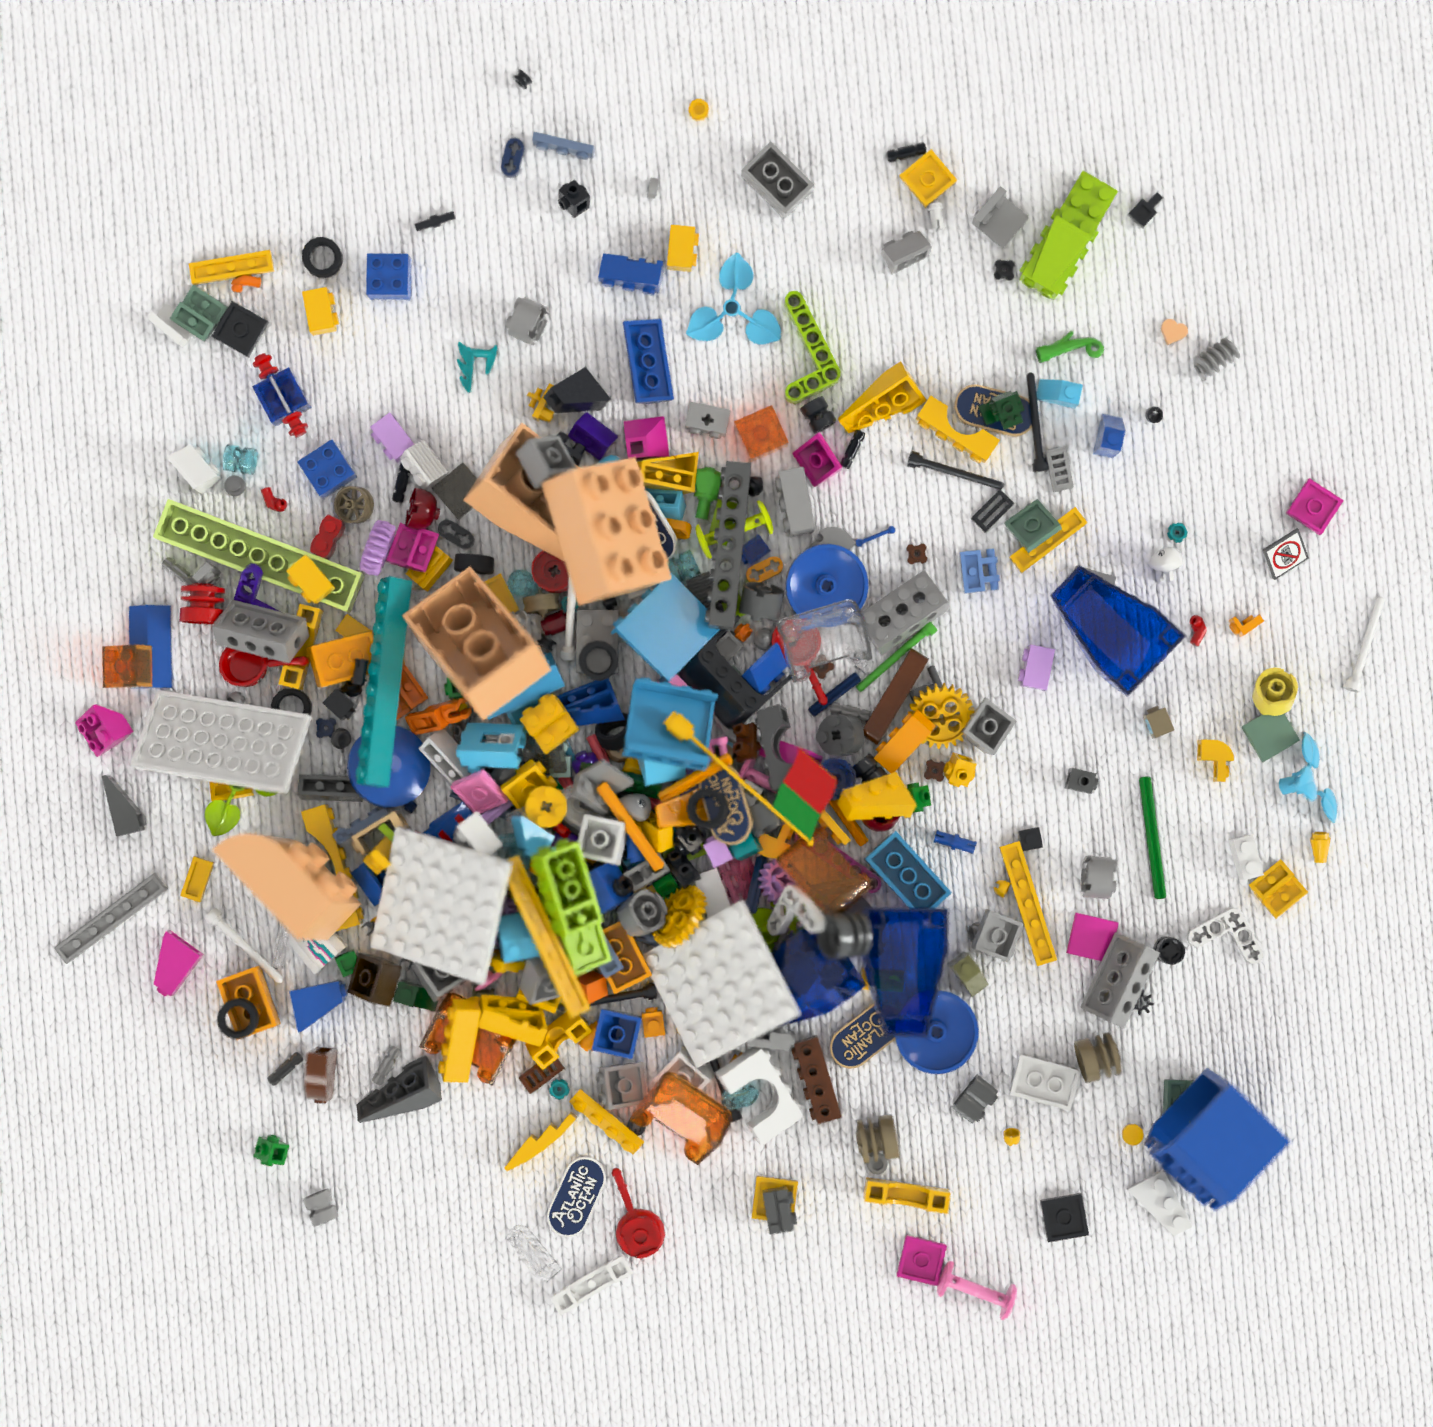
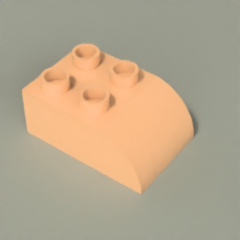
(292, 882)

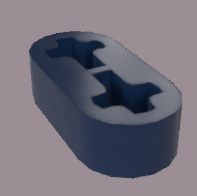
(507, 157)

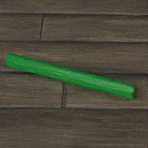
(1152, 837)

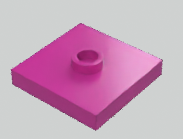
(1314, 506)
(921, 1260)

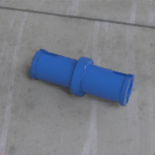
(955, 842)

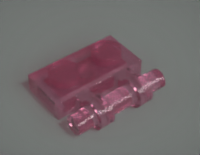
(742, 873)

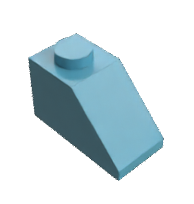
(1059, 392)
(670, 502)
(529, 836)

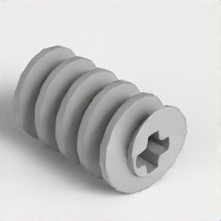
(1215, 356)

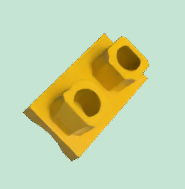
(541, 411)

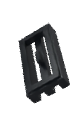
(979, 523)

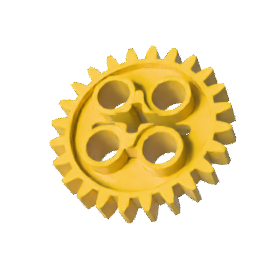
(939, 698)
(682, 916)

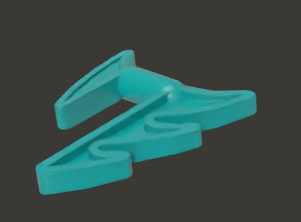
(468, 355)

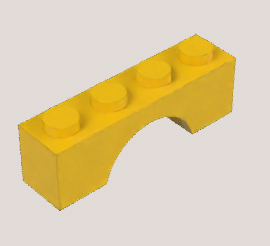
(978, 445)
(295, 675)
(914, 1195)

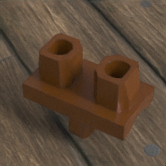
(746, 742)

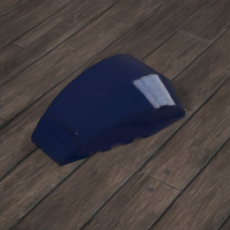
(1115, 629)
(906, 966)
(812, 979)

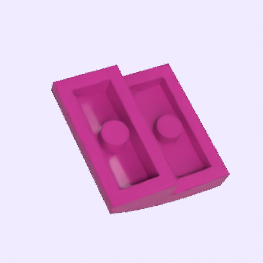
(412, 548)
(1090, 936)

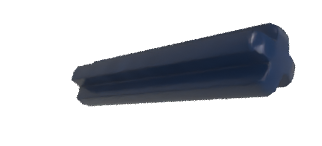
(835, 694)
(754, 890)

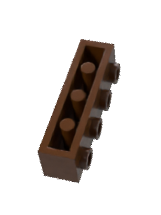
(817, 1080)

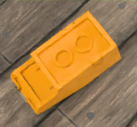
(335, 659)

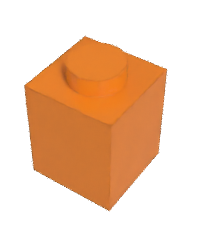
(593, 986)

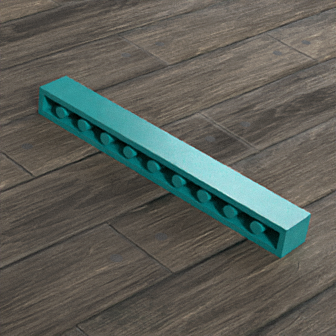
(383, 682)

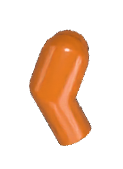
(245, 280)

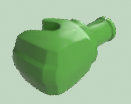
(707, 490)

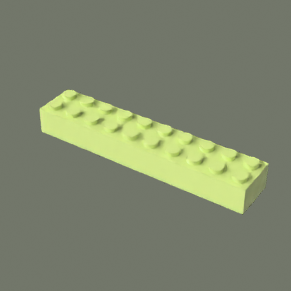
(238, 547)

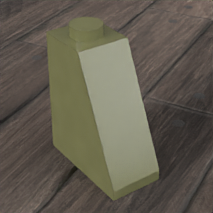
(968, 973)

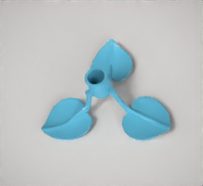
(706, 325)
(1305, 782)

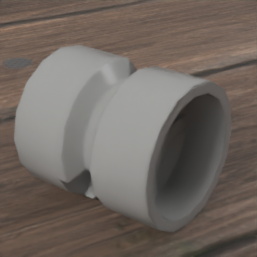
(320, 1207)

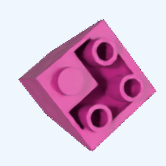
(646, 438)
(103, 728)

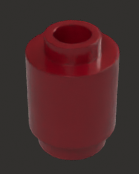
(554, 623)

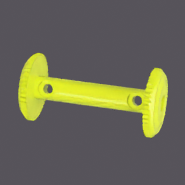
(763, 516)

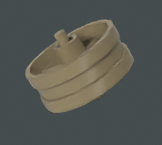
(354, 504)
(541, 603)

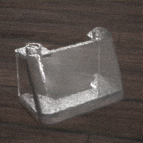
(824, 637)

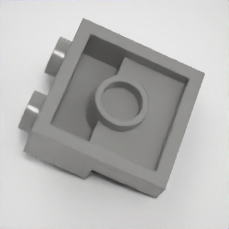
(997, 935)
(778, 1038)
(621, 1085)

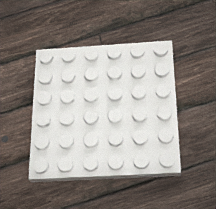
(441, 904)
(721, 985)

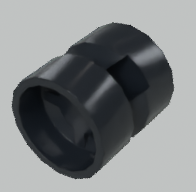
(814, 409)
(867, 769)
(1170, 949)

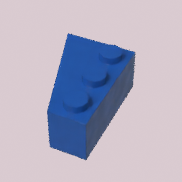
(631, 273)
(592, 703)

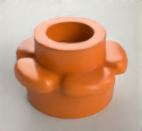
(743, 632)

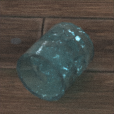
(238, 459)
(683, 566)
(521, 583)

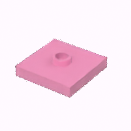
(479, 792)

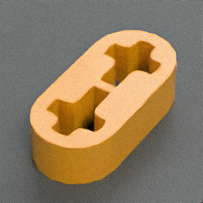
(681, 528)
(761, 566)

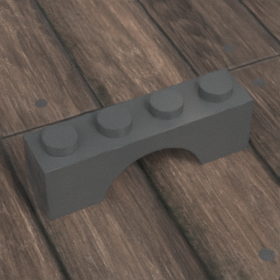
(772, 725)

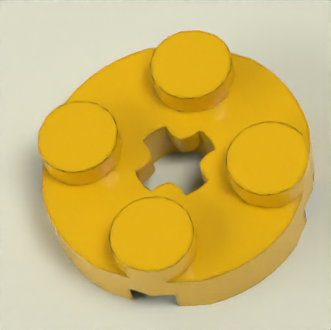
(548, 794)

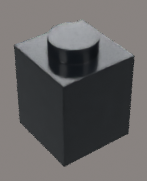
(340, 704)

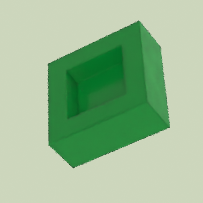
(666, 886)
(346, 962)

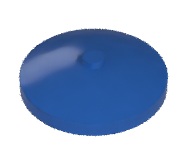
(824, 577)
(408, 772)
(949, 1040)

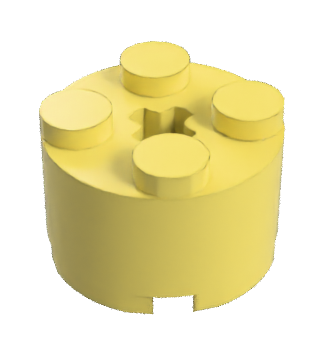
(1274, 692)

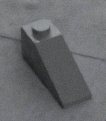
(124, 812)

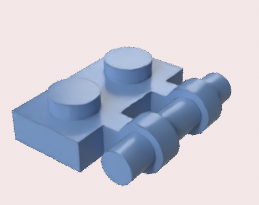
(972, 571)

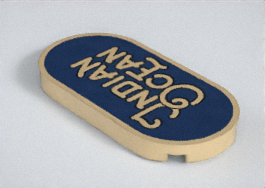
(973, 396)

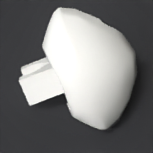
(1165, 562)

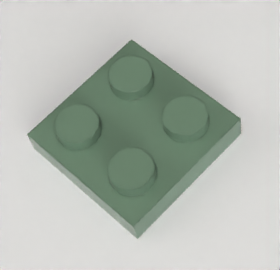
(1033, 525)

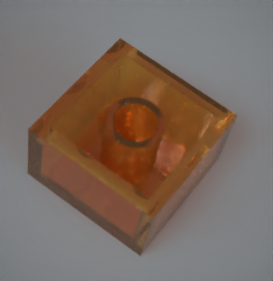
(761, 433)
(127, 666)

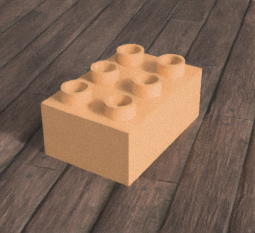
(606, 530)
(476, 642)

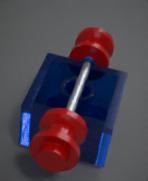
(281, 395)

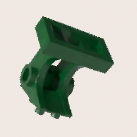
(1003, 408)

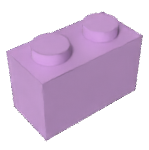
(392, 437)
(1036, 667)
(717, 851)

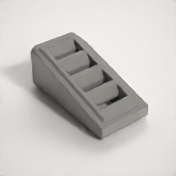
(1066, 467)

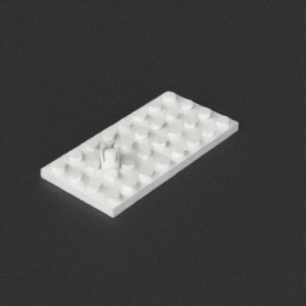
(221, 741)

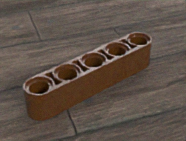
(894, 696)

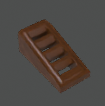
(530, 1088)

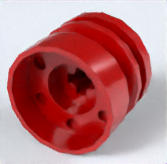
(544, 578)
(202, 603)

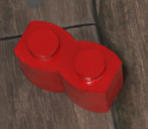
(330, 532)

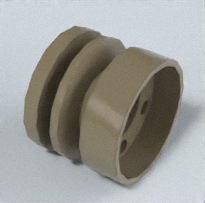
(1098, 1057)
(877, 1138)

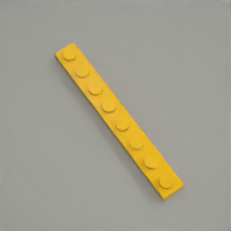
(546, 940)

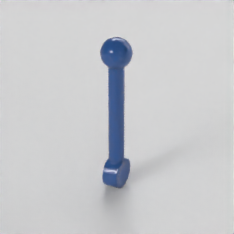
(859, 542)

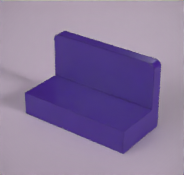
(592, 435)

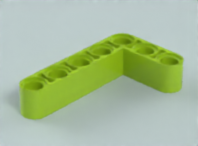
(812, 349)

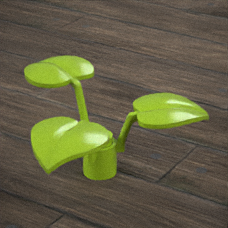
(222, 816)

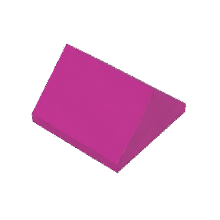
(817, 460)

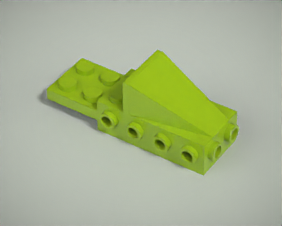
(1067, 236)
(571, 903)

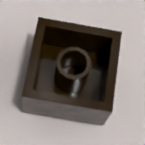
(374, 979)

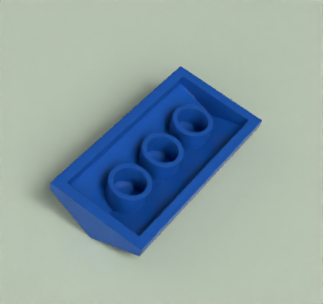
(648, 361)
(152, 627)

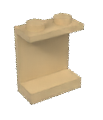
(358, 842)

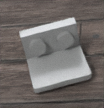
(1000, 218)
(590, 778)

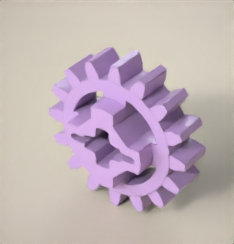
(774, 880)

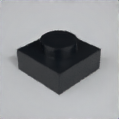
(1030, 839)

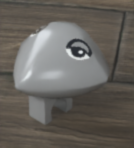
(637, 806)

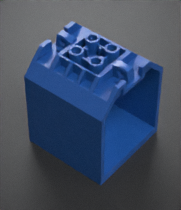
(1221, 1145)

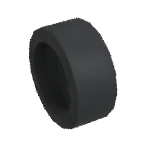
(322, 273)
(479, 563)
(601, 645)
(307, 705)
(615, 741)
(691, 808)
(221, 1018)

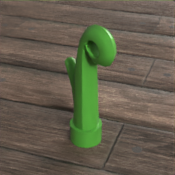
(1064, 345)

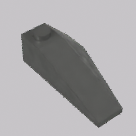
(409, 1091)

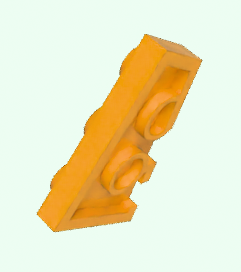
(674, 812)

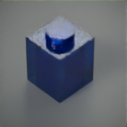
(754, 551)

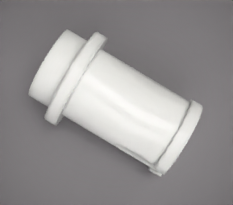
(936, 215)

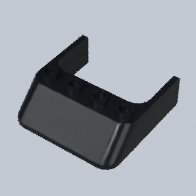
(712, 672)

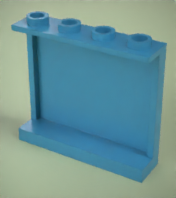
(666, 628)
(647, 735)

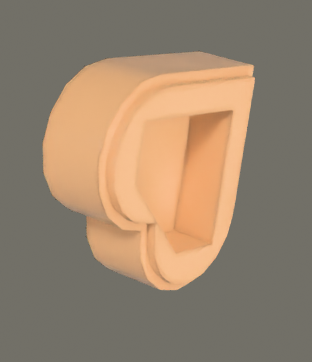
(1172, 331)

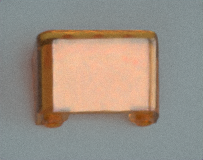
(824, 873)
(489, 1050)
(686, 1113)

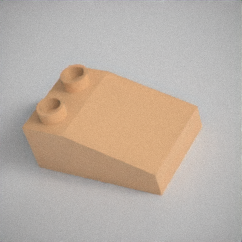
(510, 499)

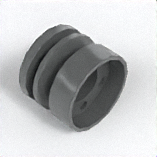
(845, 935)

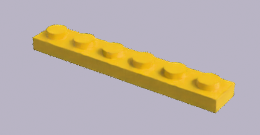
(1028, 903)

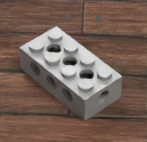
(899, 600)
(260, 631)
(1119, 980)

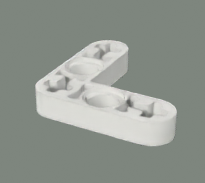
(793, 898)
(1226, 926)

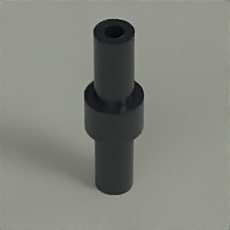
(435, 221)

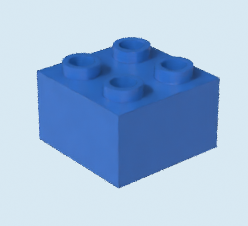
(388, 276)
(327, 469)

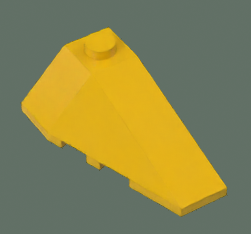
(888, 395)

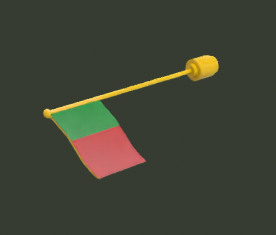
(801, 794)

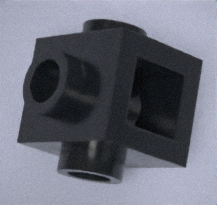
(574, 198)
(688, 840)

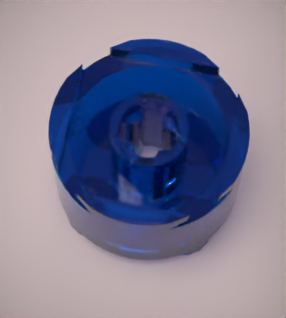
(845, 775)

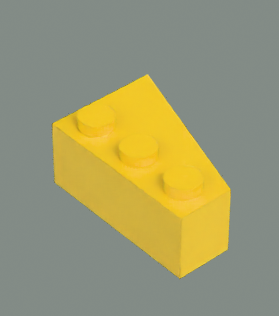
(670, 472)
(877, 798)

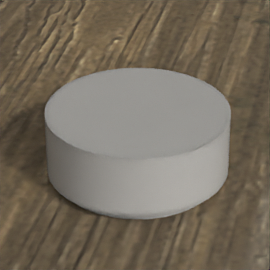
(652, 188)
(877, 1167)

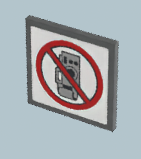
(1285, 554)

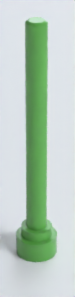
(928, 629)

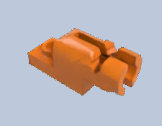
(437, 716)

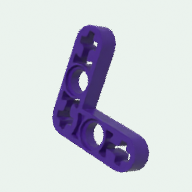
(254, 584)

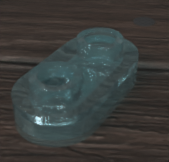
(741, 1098)

